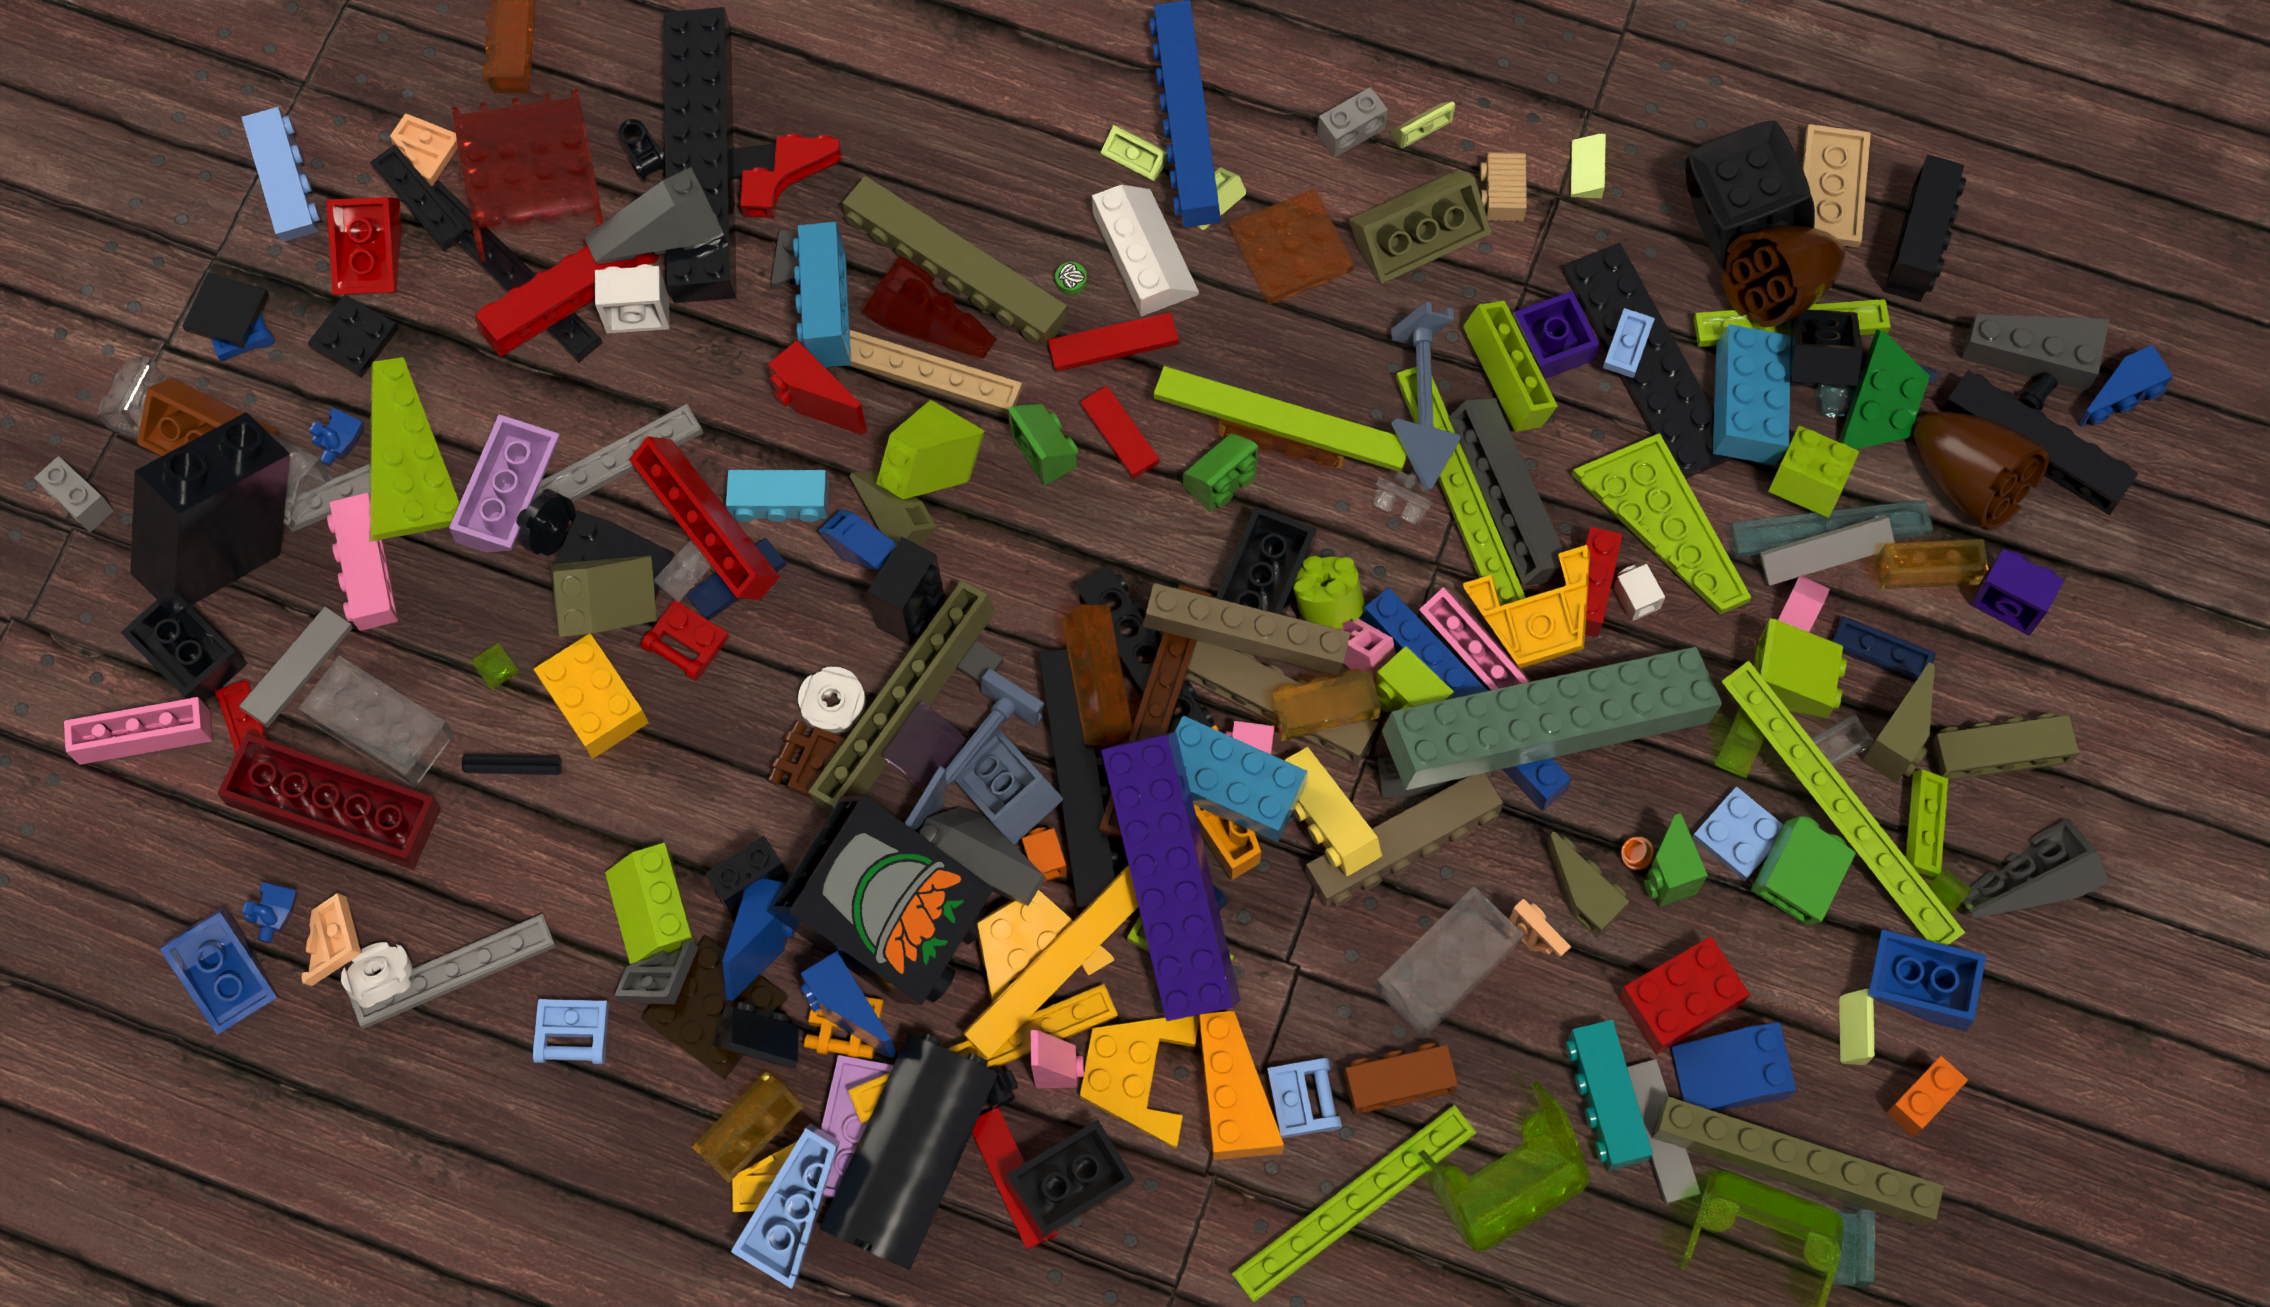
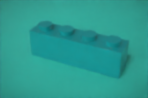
(1609, 1095)

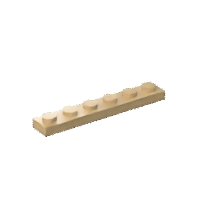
(933, 373)

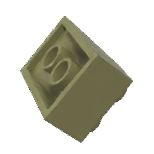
(603, 594)
(1902, 740)

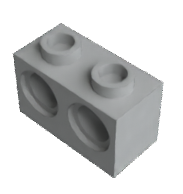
(1352, 122)
(74, 494)

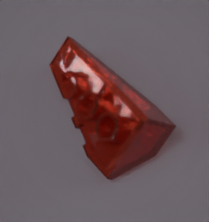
(914, 306)

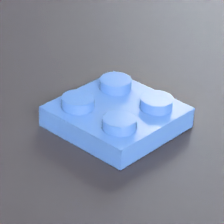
(1739, 833)

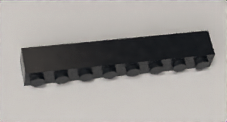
(1078, 782)

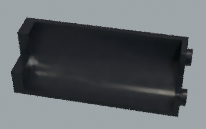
(909, 1150)

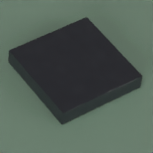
(225, 310)

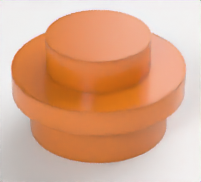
(1637, 853)

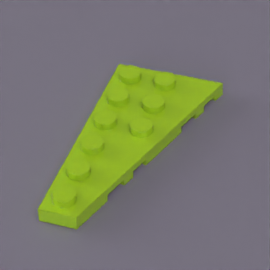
(406, 468)
(1658, 506)

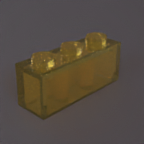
(1932, 564)
(1325, 704)
(747, 1127)

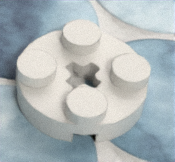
(824, 683)
(369, 988)

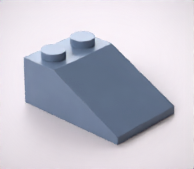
(1008, 787)

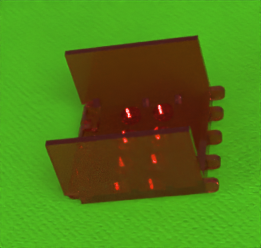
(525, 162)

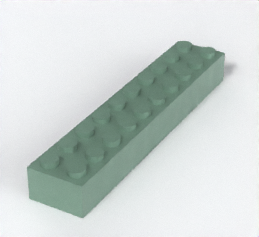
(1550, 717)

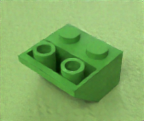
(1222, 471)

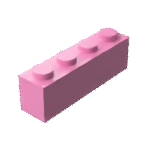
(363, 564)
(1472, 641)
(138, 730)

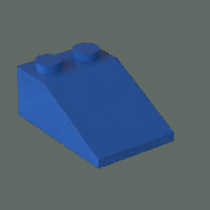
(755, 938)
(219, 970)
(1927, 979)
(841, 1001)
(1735, 1068)

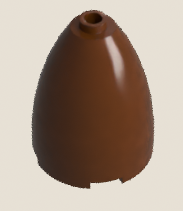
(1781, 269)
(1979, 464)

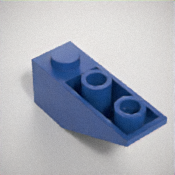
(2136, 378)
(857, 540)

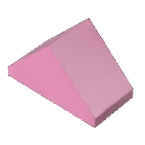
(1804, 604)

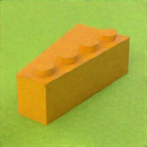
(1231, 843)
(1235, 1097)

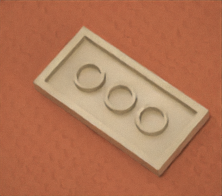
(1837, 179)

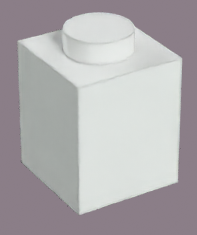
(1638, 591)

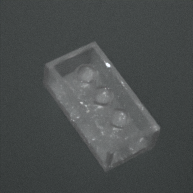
(376, 721)
(1449, 962)

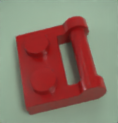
(691, 632)

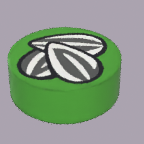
(1071, 278)

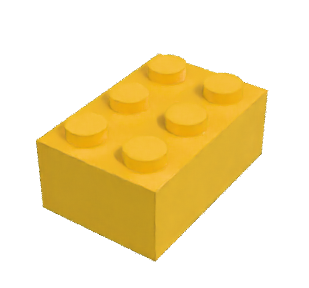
(591, 696)

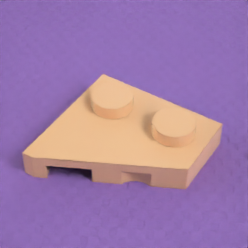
(425, 145)
(1537, 932)
(331, 939)

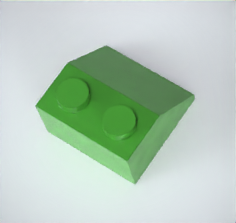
(1042, 442)
(1676, 868)

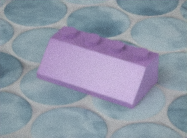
(503, 485)

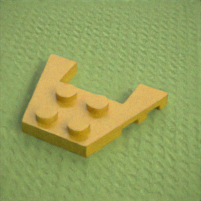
(1544, 623)
(1018, 935)
(1122, 1071)

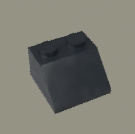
(758, 1036)

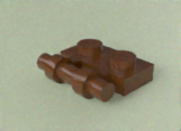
(817, 754)

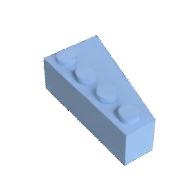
(281, 173)
(785, 1218)

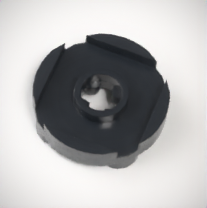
(545, 522)

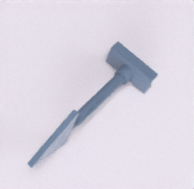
(1424, 445)
(1008, 700)

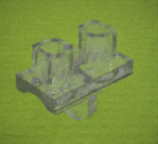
(1389, 492)
(683, 572)

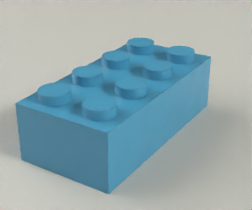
(823, 293)
(1752, 394)
(1239, 779)

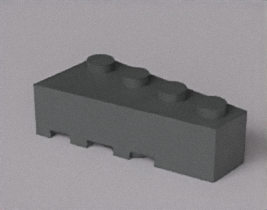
(2039, 344)

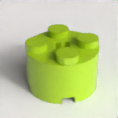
(1329, 591)

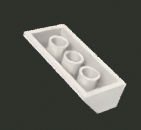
(1143, 248)

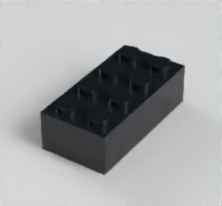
(1926, 229)
(1267, 562)

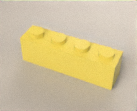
(1333, 818)

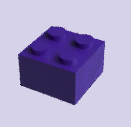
(1557, 334)
(2017, 591)

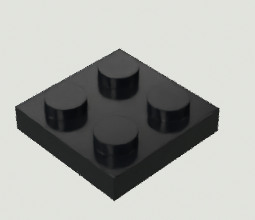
(353, 335)

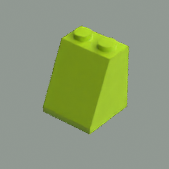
(929, 452)
(1800, 668)

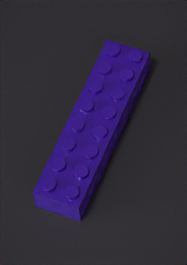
(1171, 876)

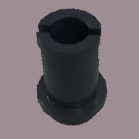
(2039, 391)

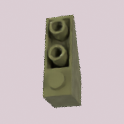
(892, 514)
(1588, 893)

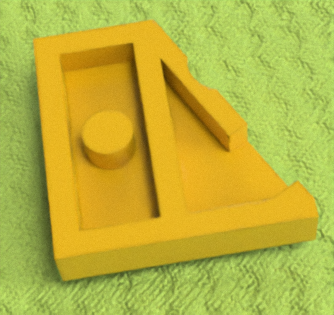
(753, 1182)

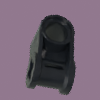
(643, 153)

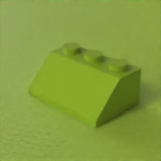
(649, 903)

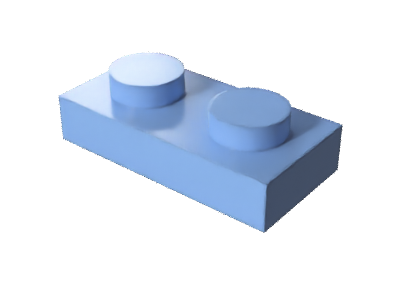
(1628, 343)

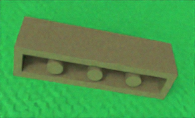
(2004, 747)

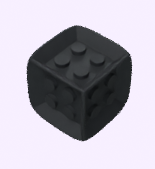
(1747, 185)

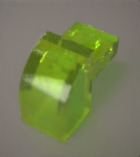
(1740, 745)

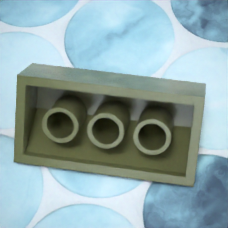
(1421, 225)

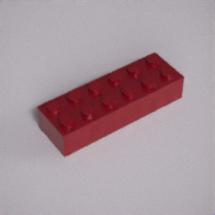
(329, 801)

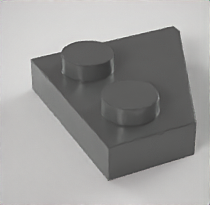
(658, 977)

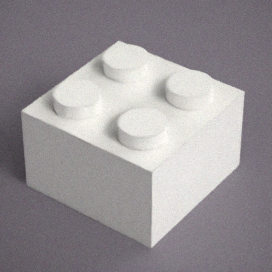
(632, 299)

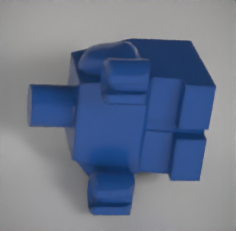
(338, 437)
(272, 912)

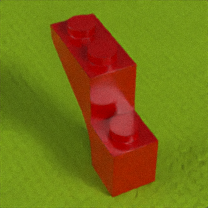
(794, 160)

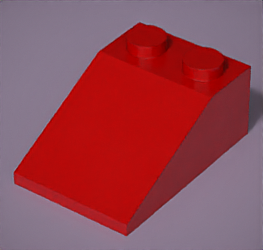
(364, 244)
(813, 390)

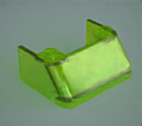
(1518, 1185)
(1733, 1196)

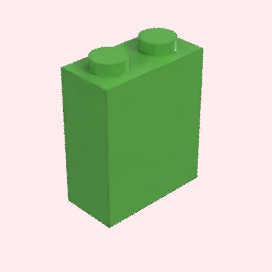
(1803, 870)

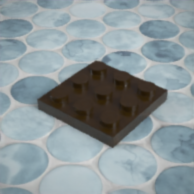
(700, 1006)

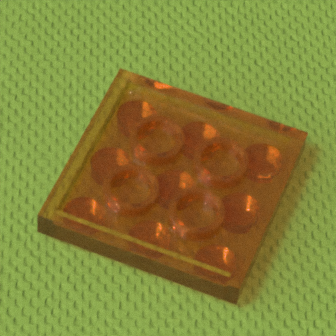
(1291, 246)

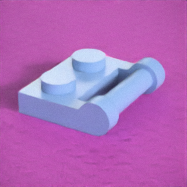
(571, 1019)
(1292, 1098)

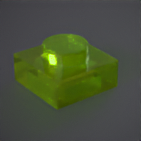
(494, 666)
(1949, 890)

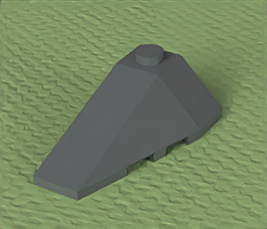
(660, 220)
(985, 852)
(2051, 870)

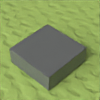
(978, 661)

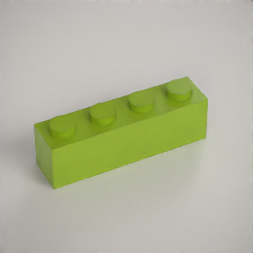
(1510, 366)

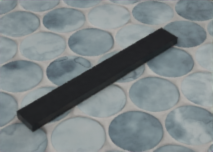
(511, 272)

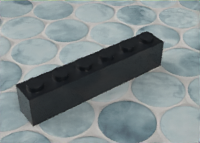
(2072, 461)

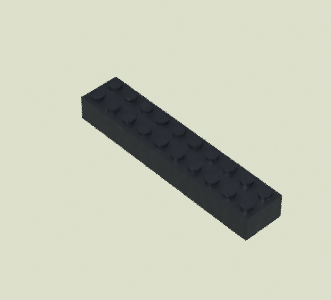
(701, 138)

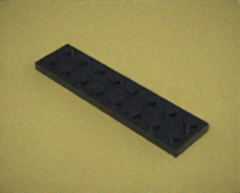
(1663, 382)

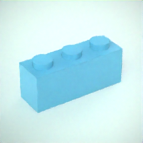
(777, 495)

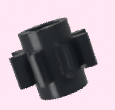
(1001, 1091)

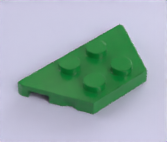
(1885, 396)

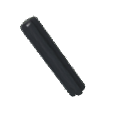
(512, 764)

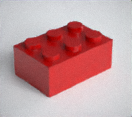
(1683, 995)

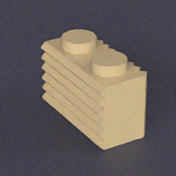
(1505, 186)

